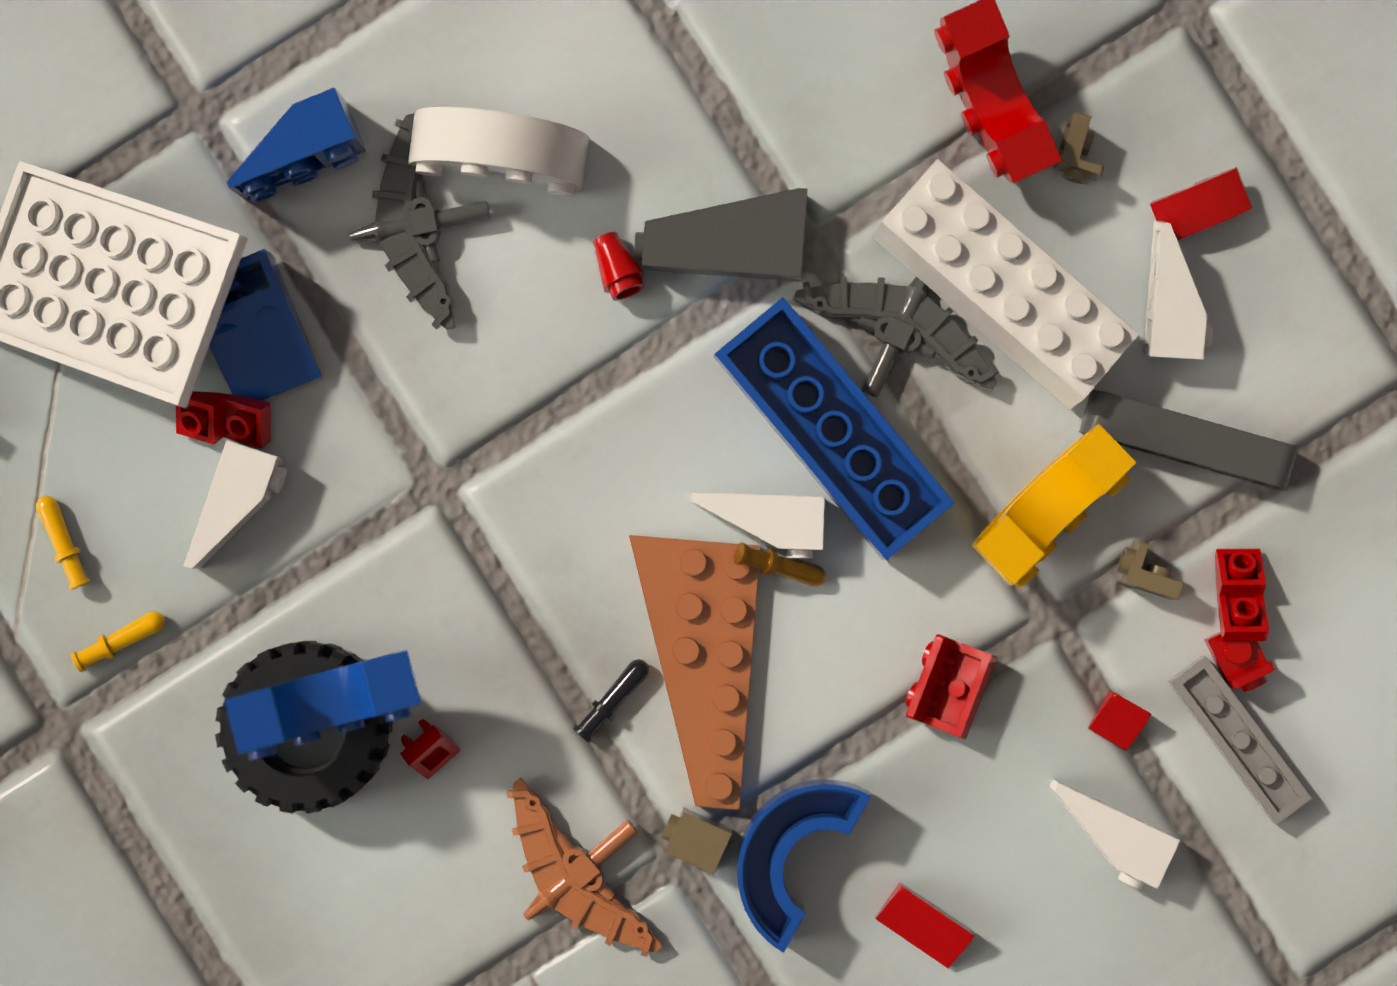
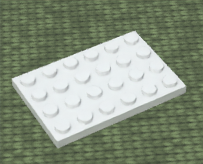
(111, 282)

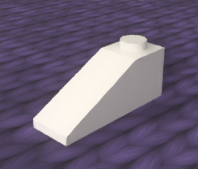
(1174, 312)
(238, 491)
(779, 520)
(1124, 841)

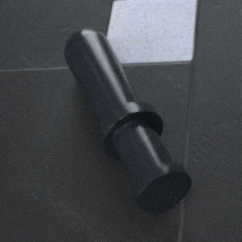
(624, 685)

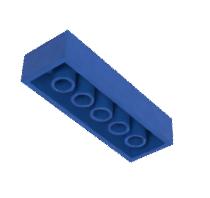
(833, 429)

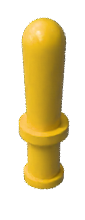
(54, 523)
(124, 637)

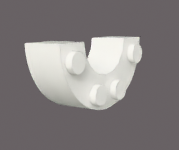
(500, 143)

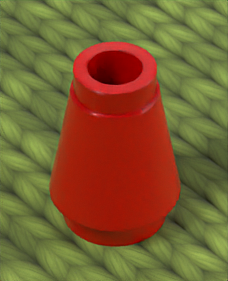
(617, 267)

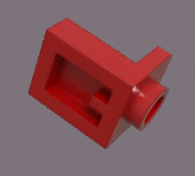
(1240, 663)

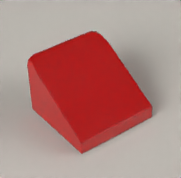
(1119, 720)

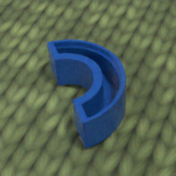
(322, 701)
(773, 833)

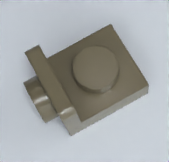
(1074, 143)
(1153, 580)

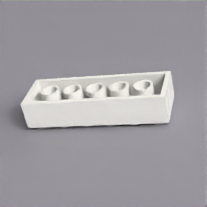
(1004, 285)

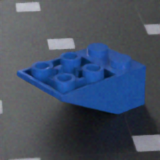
(303, 141)
(260, 334)

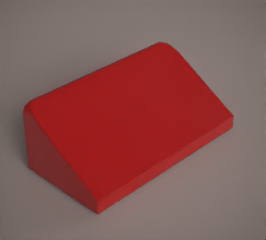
(924, 925)

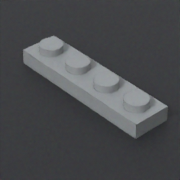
(1239, 740)

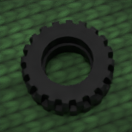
(292, 786)

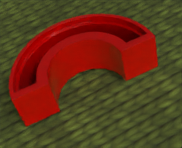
(991, 92)

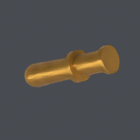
(770, 563)

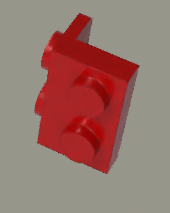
(950, 686)

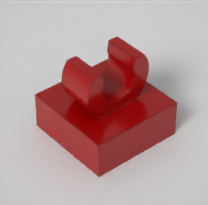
(429, 750)

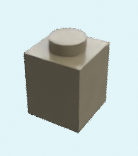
(696, 839)

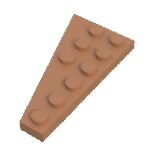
(704, 640)

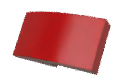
(1203, 204)
(221, 415)
(1240, 595)

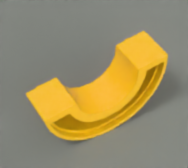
(1053, 502)

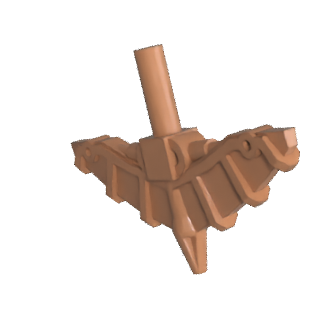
(572, 877)

